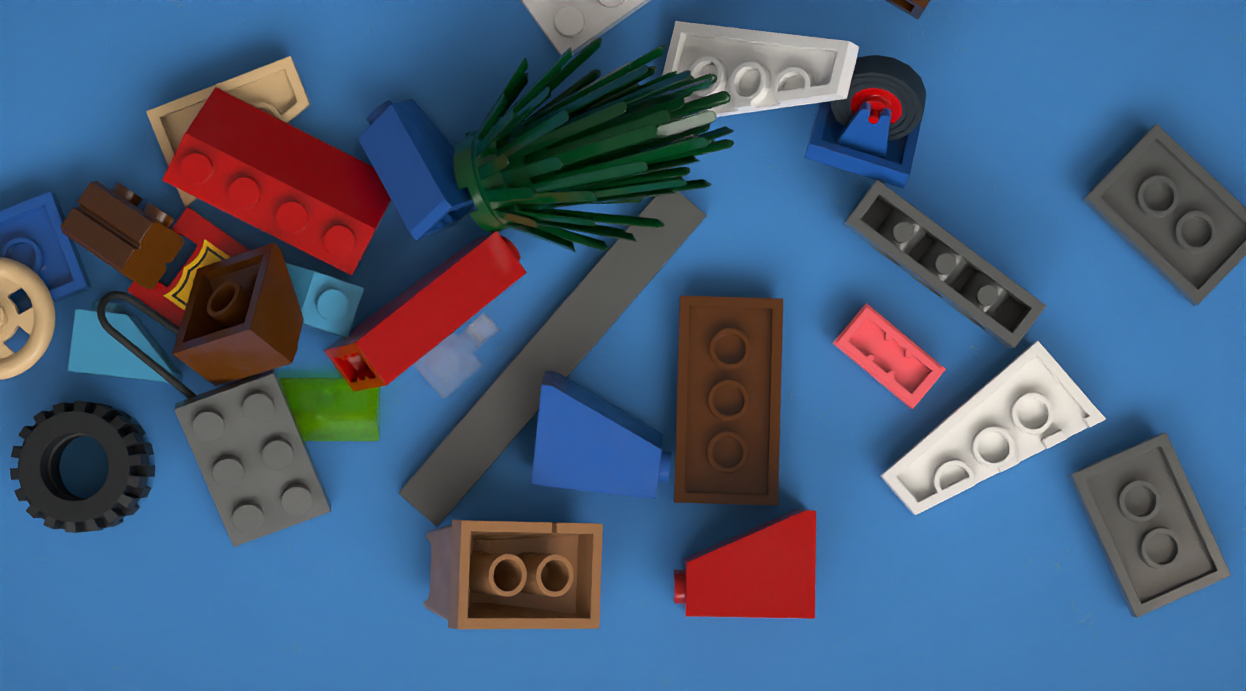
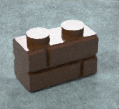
(122, 234)

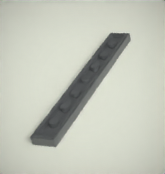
(555, 347)

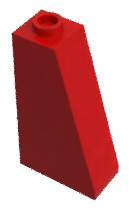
(426, 313)

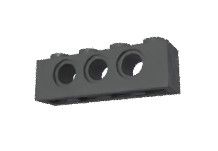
(944, 265)

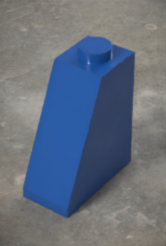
(415, 168)
(594, 444)

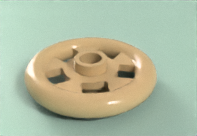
(36, 321)

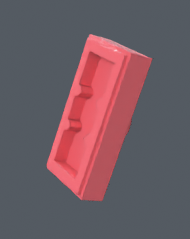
(888, 356)

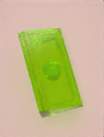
(332, 410)

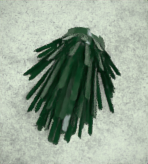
(586, 147)

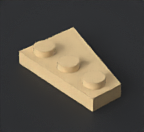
(271, 88)

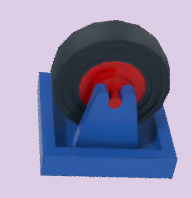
(876, 124)

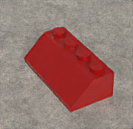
(280, 180)

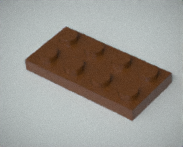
(728, 400)

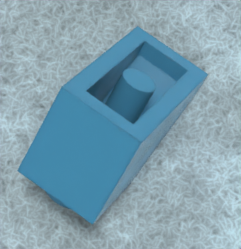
(324, 300)
(98, 353)

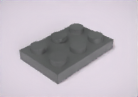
(1172, 214)
(253, 457)
(1149, 525)

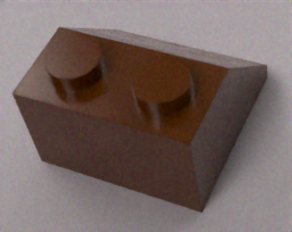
(240, 317)

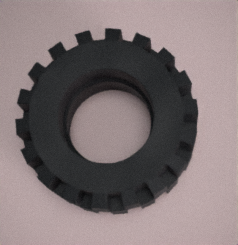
(41, 458)

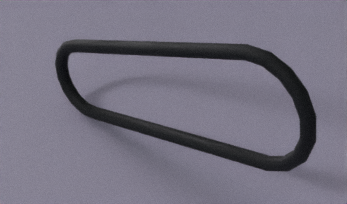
(133, 348)

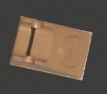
(516, 574)

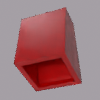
(754, 573)

